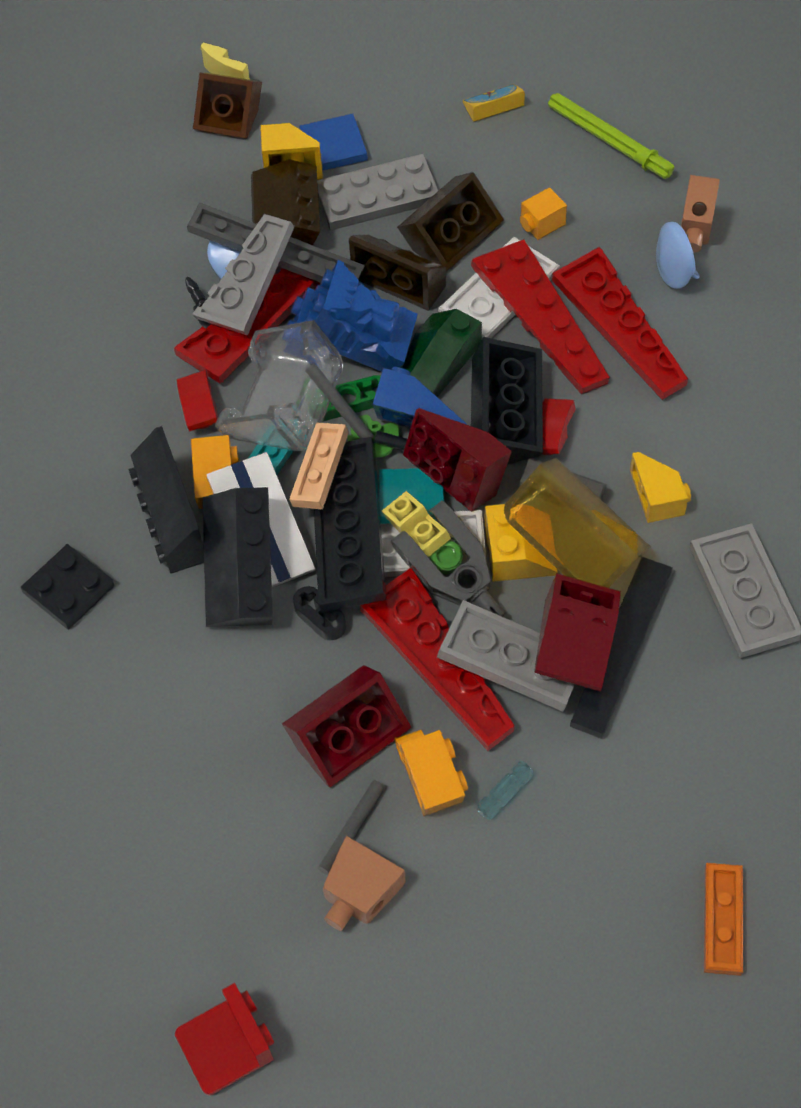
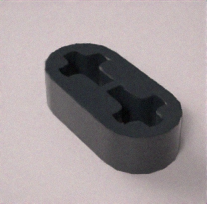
(314, 618)

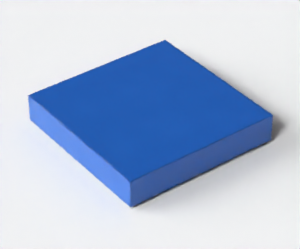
(339, 141)

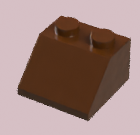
(226, 104)

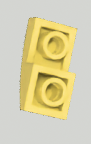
(218, 62)
(412, 517)

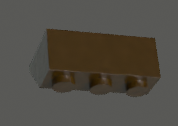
(288, 193)
(451, 221)
(398, 271)

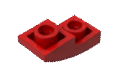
(197, 401)
(555, 420)

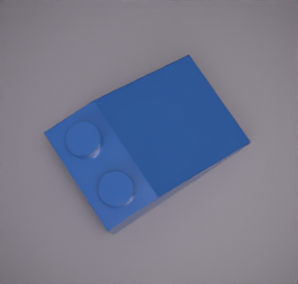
(402, 394)

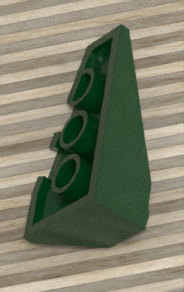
(442, 348)

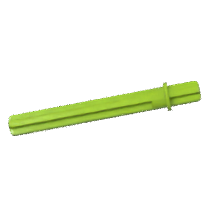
(647, 158)

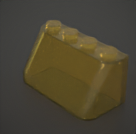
(573, 526)

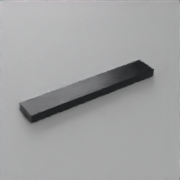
(632, 625)

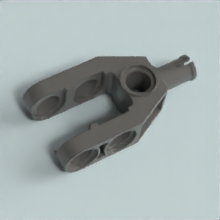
(448, 587)

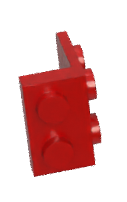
(225, 1042)

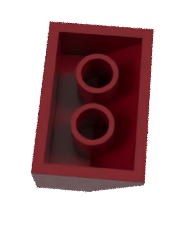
(347, 725)

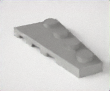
(242, 289)

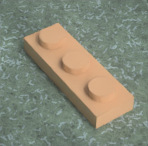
(319, 466)

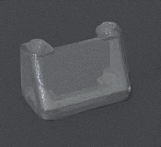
(283, 398)

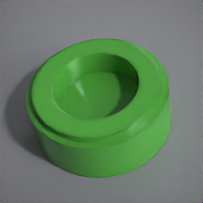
(447, 557)

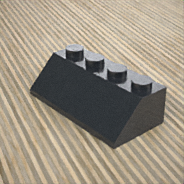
(509, 396)
(167, 503)
(237, 558)

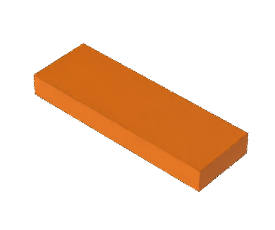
(723, 919)

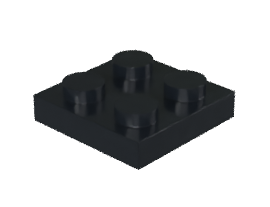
(67, 586)

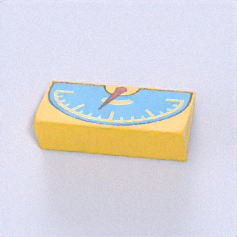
(494, 102)

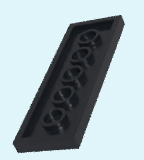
(350, 533)

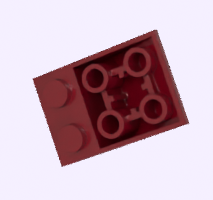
(457, 457)
(577, 631)

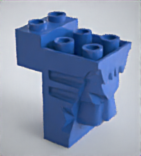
(357, 319)

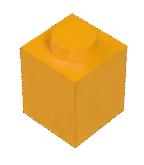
(543, 213)

